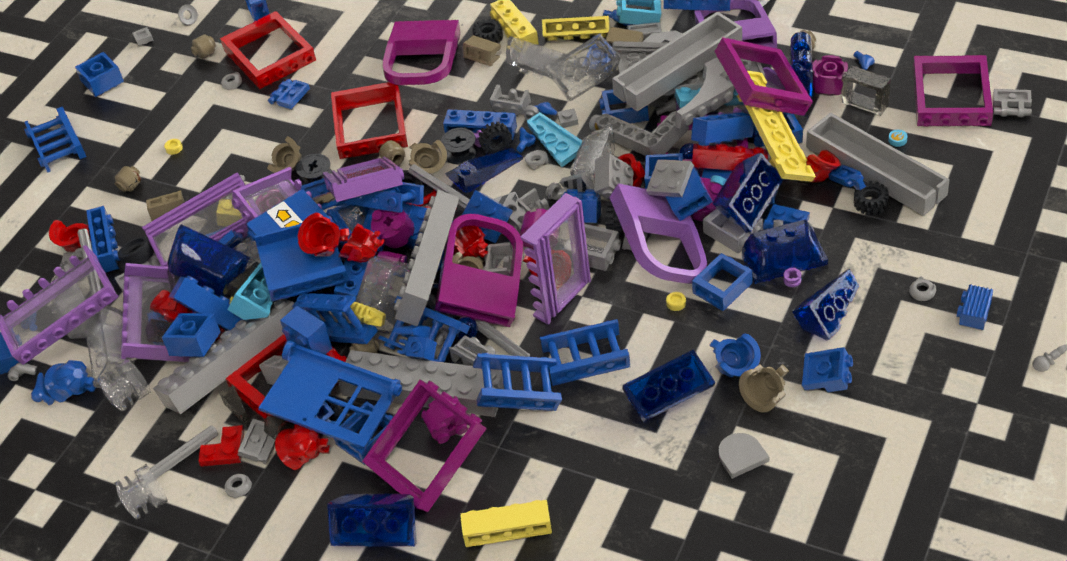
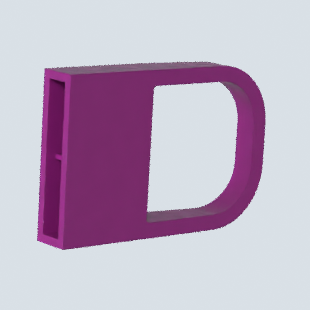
(418, 39)
(479, 292)

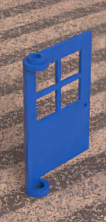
(307, 385)

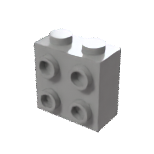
(609, 173)

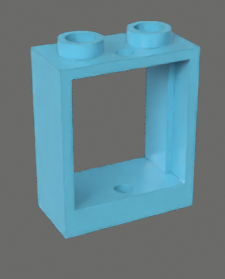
(638, 16)

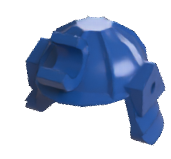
(736, 355)
(67, 379)

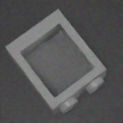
(601, 246)

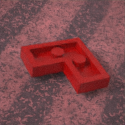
(224, 452)

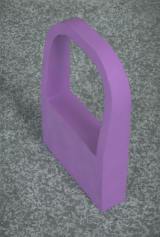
(755, 30)
(652, 214)

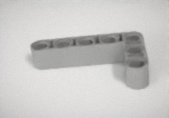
(641, 140)

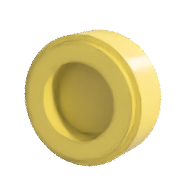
(173, 146)
(676, 301)

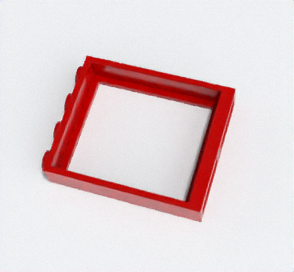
(278, 69)
(365, 97)
(239, 378)

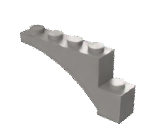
(713, 94)

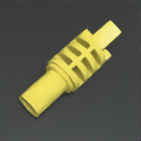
(368, 314)

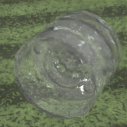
(121, 387)
(140, 492)

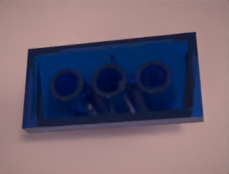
(748, 191)
(781, 248)
(205, 260)
(668, 385)
(372, 520)

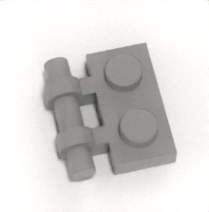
(1012, 98)

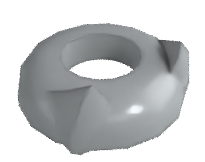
(193, 14)
(233, 84)
(542, 155)
(922, 295)
(238, 491)

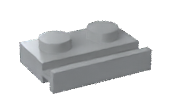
(256, 443)

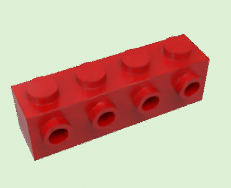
(722, 156)

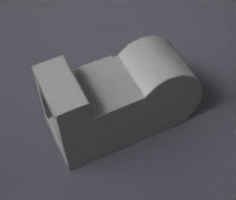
(516, 216)

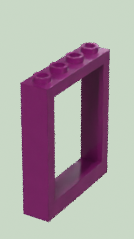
(793, 100)
(952, 116)
(397, 427)

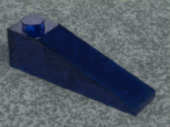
(481, 169)
(826, 308)

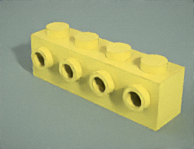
(513, 21)
(577, 26)
(506, 523)

